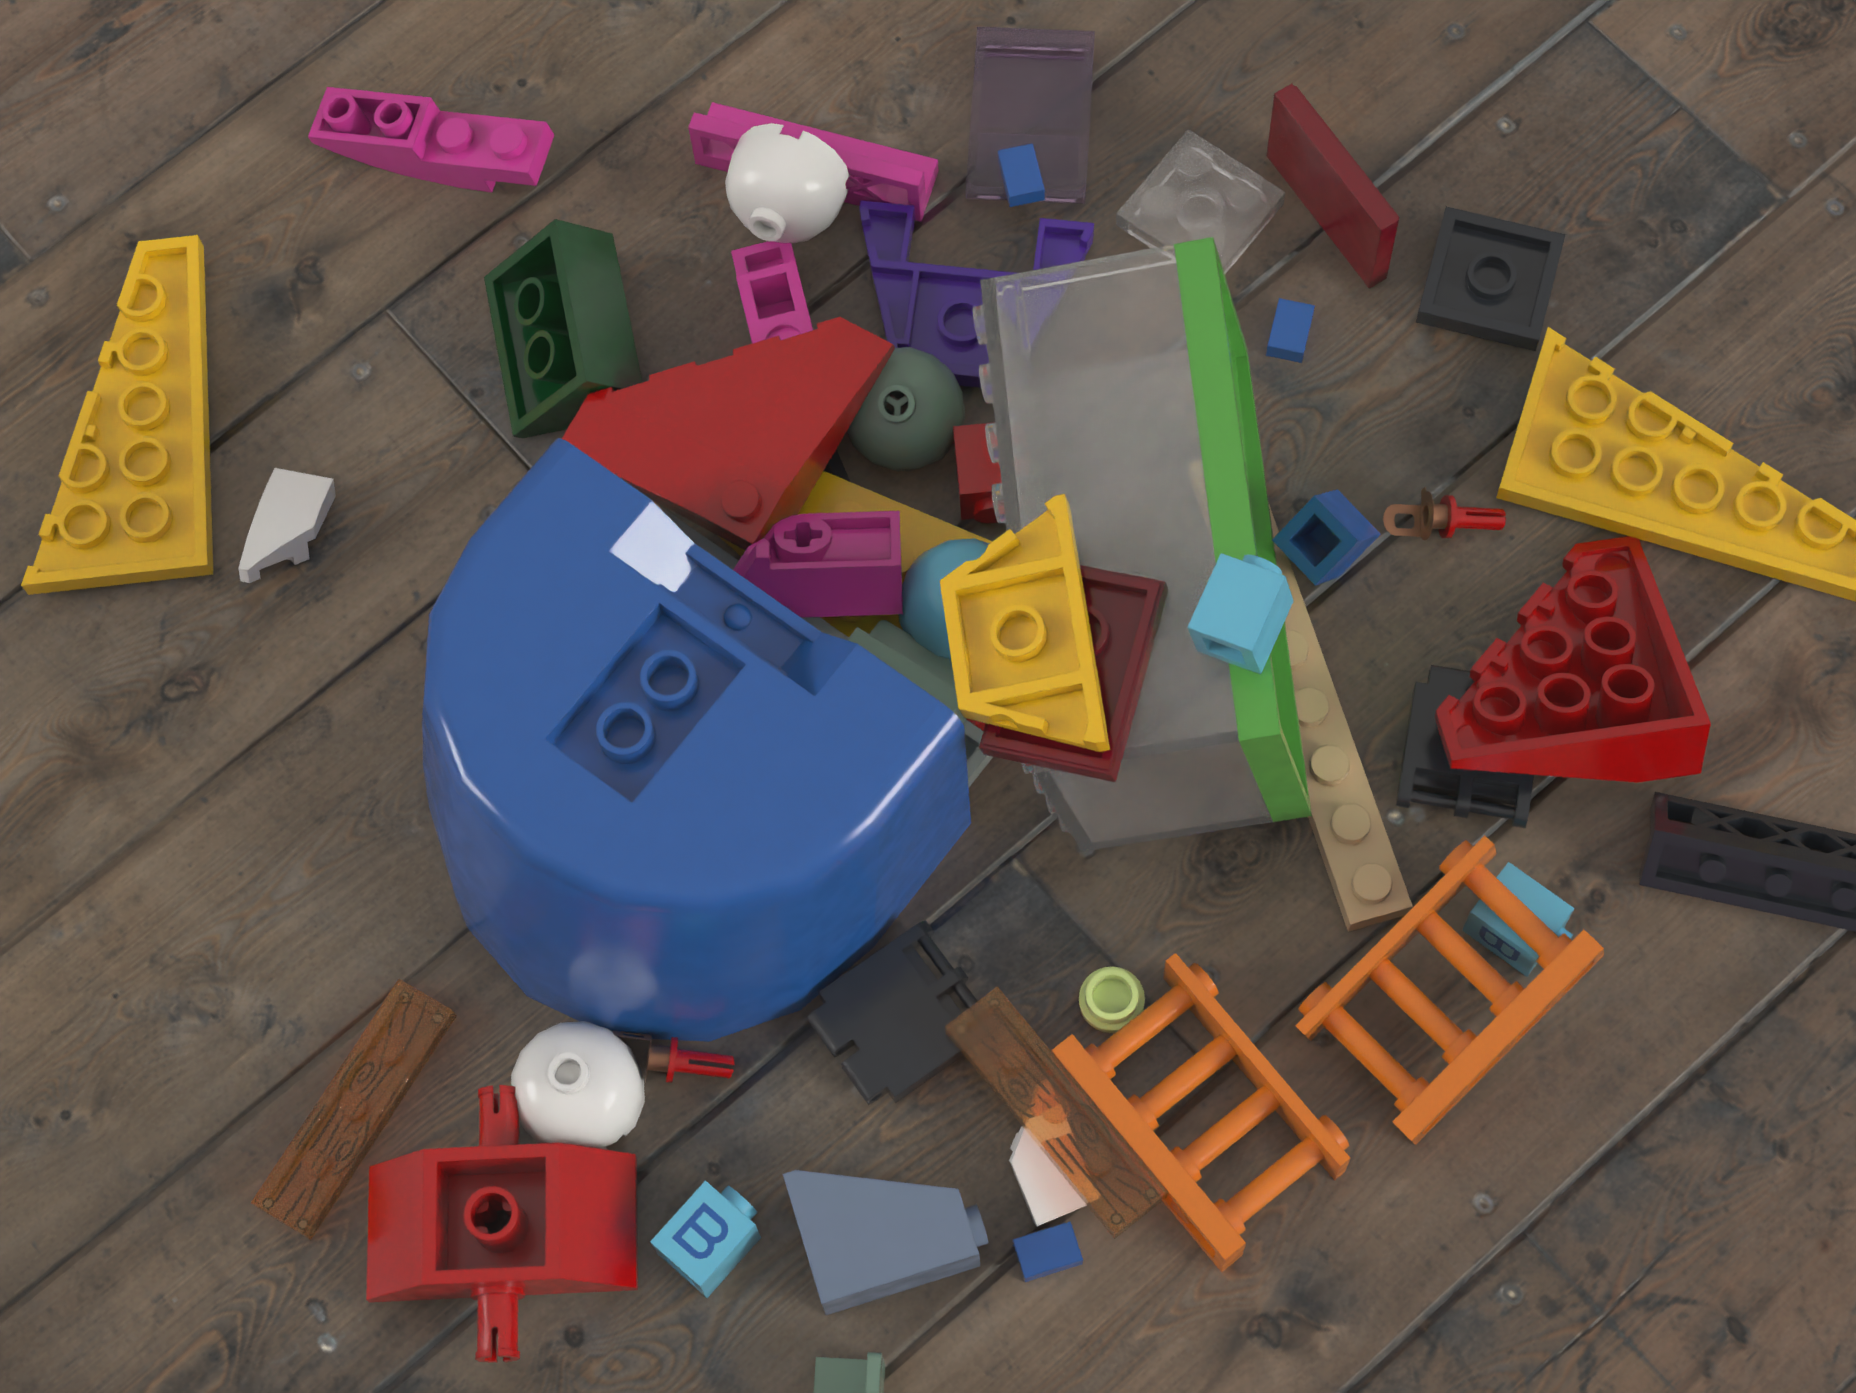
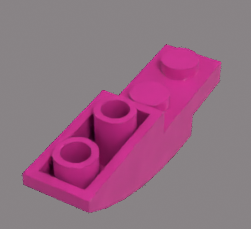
(429, 144)
(771, 291)

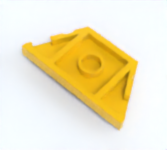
(1026, 635)

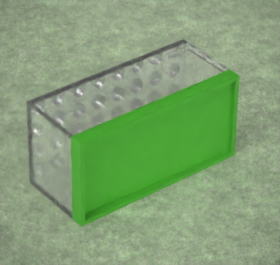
(1141, 409)

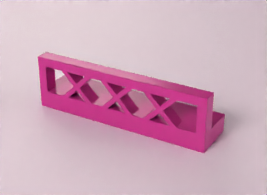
(874, 170)

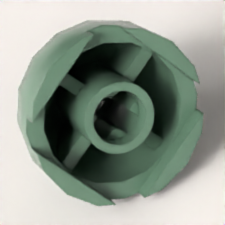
(926, 427)

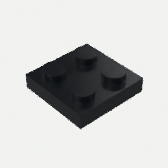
(1490, 278)

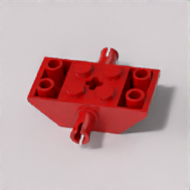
(565, 1231)

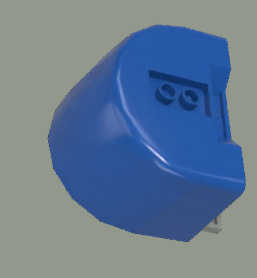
(663, 774)

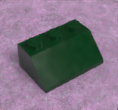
(560, 326)

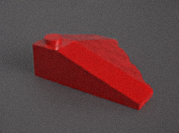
(736, 435)
(1584, 682)

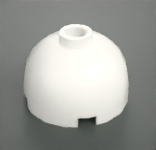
(785, 184)
(578, 1086)

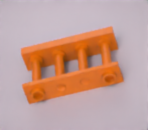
(1514, 1006)
(1220, 1223)

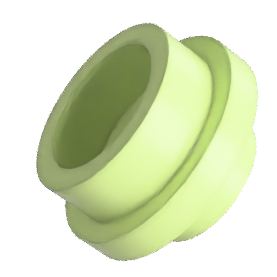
(1111, 998)

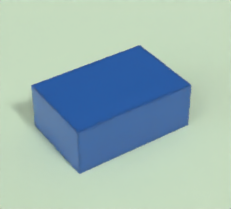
(1021, 175)
(1290, 330)
(1047, 1251)

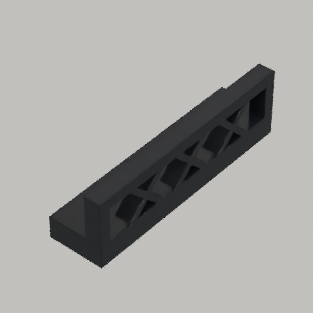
(1760, 874)

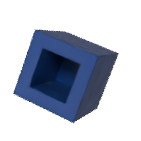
(1326, 537)

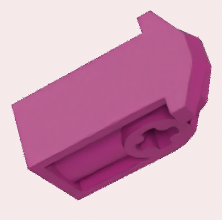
(830, 564)

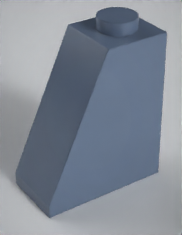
(880, 1235)

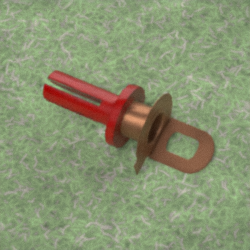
(1442, 516)
(672, 1060)

